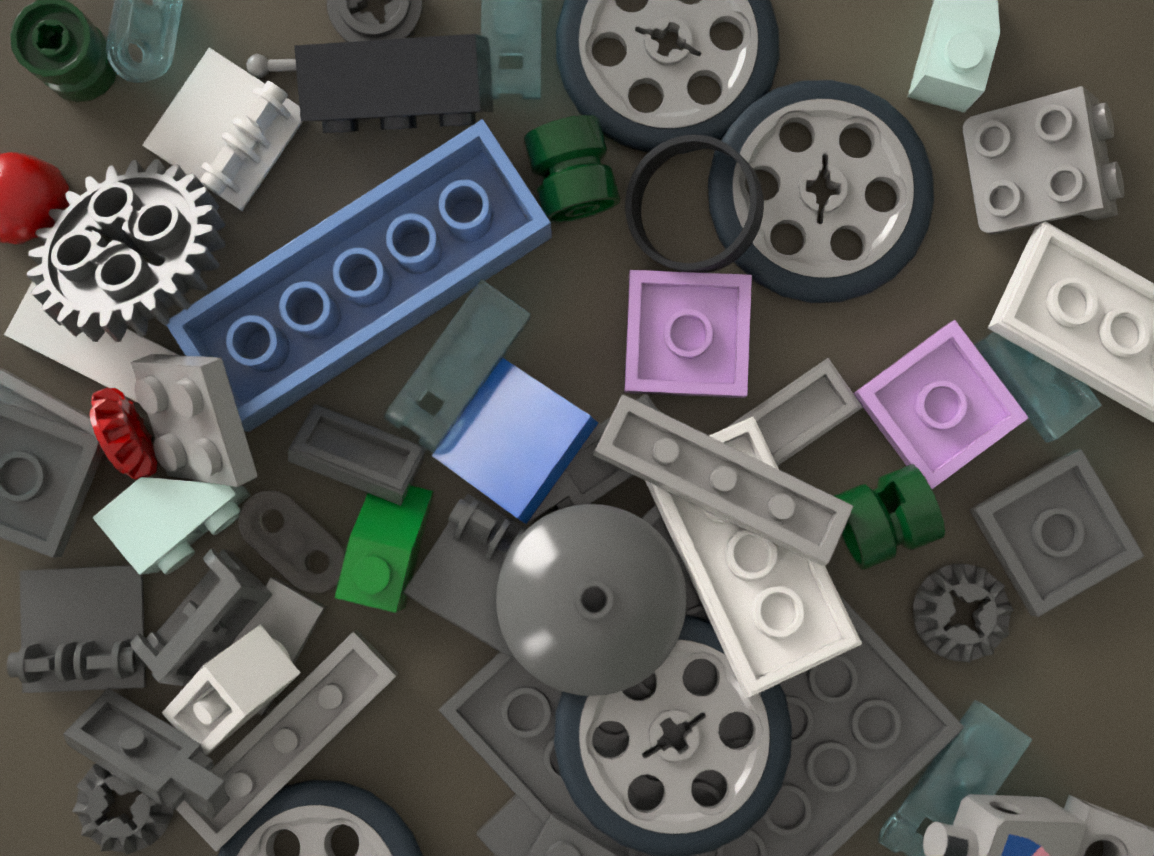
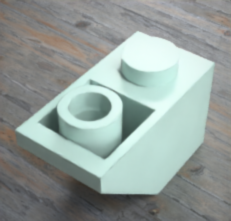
(162, 517)

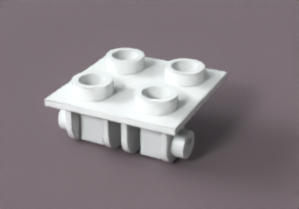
(225, 128)

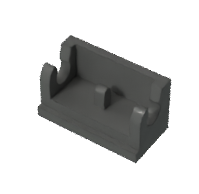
(203, 621)

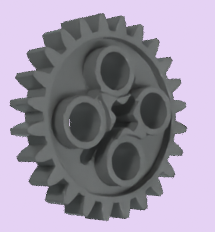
(110, 285)

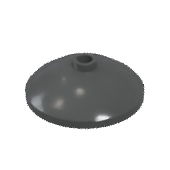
(544, 611)

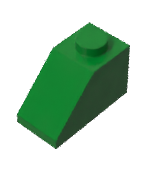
(384, 550)

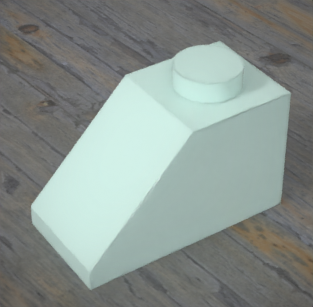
(956, 53)

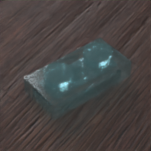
(1044, 392)

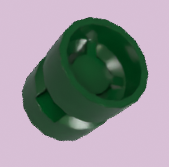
(62, 49)
(569, 160)
(891, 515)

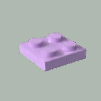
(688, 333)
(941, 404)

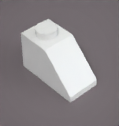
(231, 689)

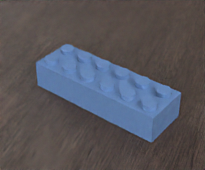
(365, 274)

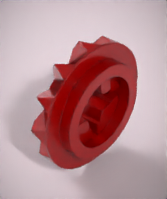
(122, 434)

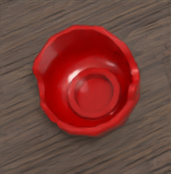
(26, 196)

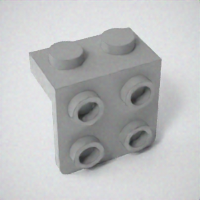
(1042, 161)

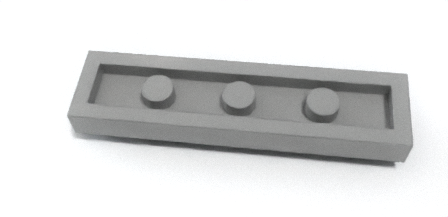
(723, 480)
(293, 735)

